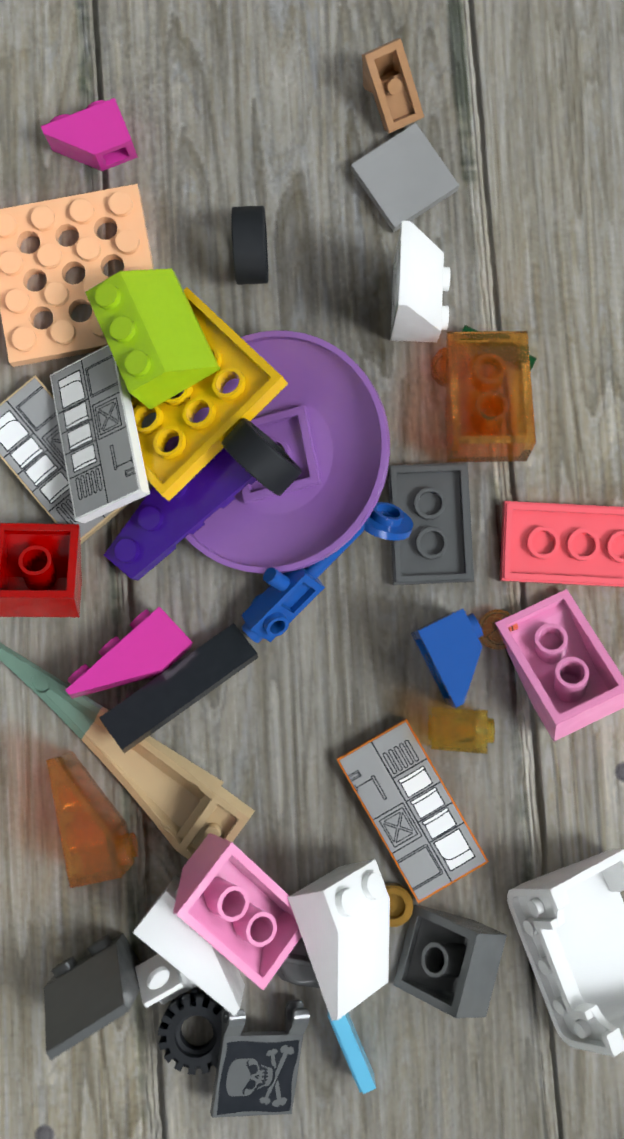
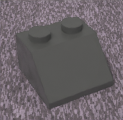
(450, 962)

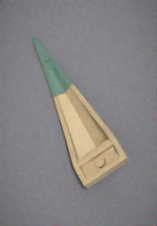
(170, 789)

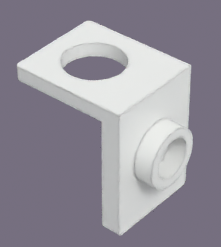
(160, 981)

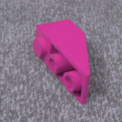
(140, 655)

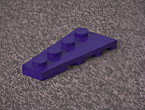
(162, 523)

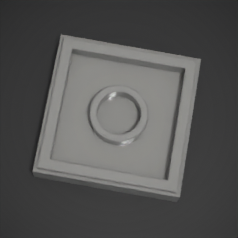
(404, 177)

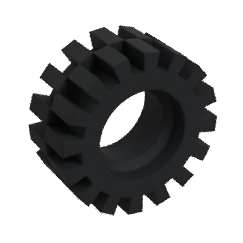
(171, 1036)

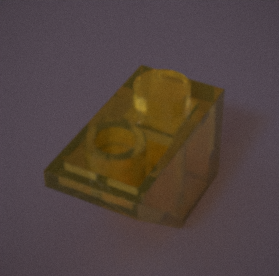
(459, 729)

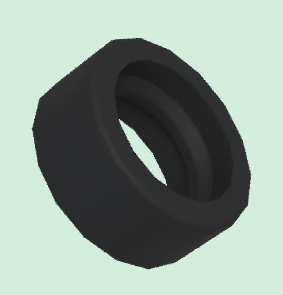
(249, 245)
(261, 457)

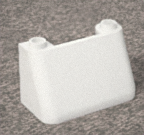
(576, 948)

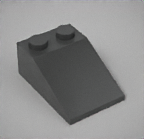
(89, 993)

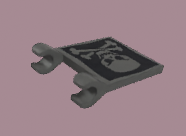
(259, 1067)

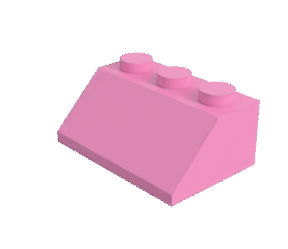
(237, 909)

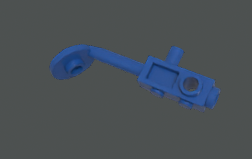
(294, 590)

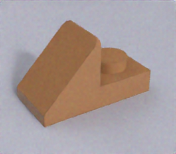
(392, 85)

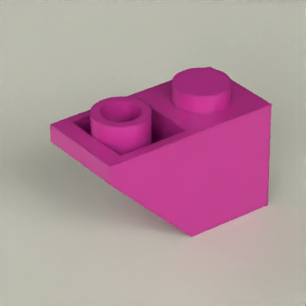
(92, 136)

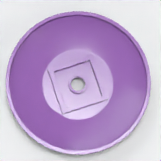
(337, 437)

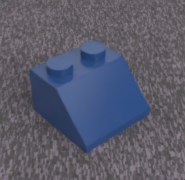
(451, 653)

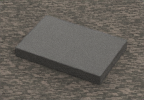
(441, 533)

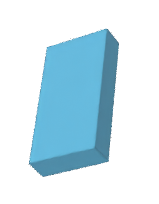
(354, 1053)

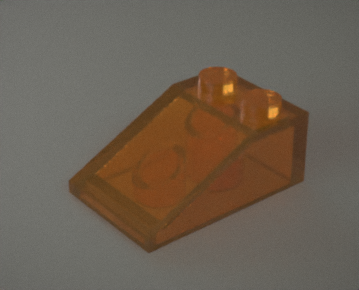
(488, 397)
(89, 825)

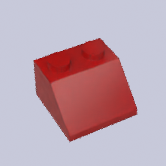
(40, 570)

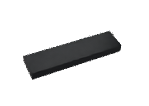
(178, 688)

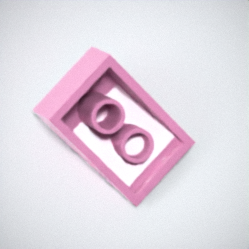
(562, 665)

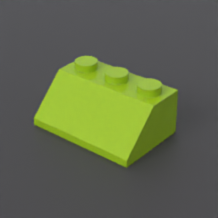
(152, 333)

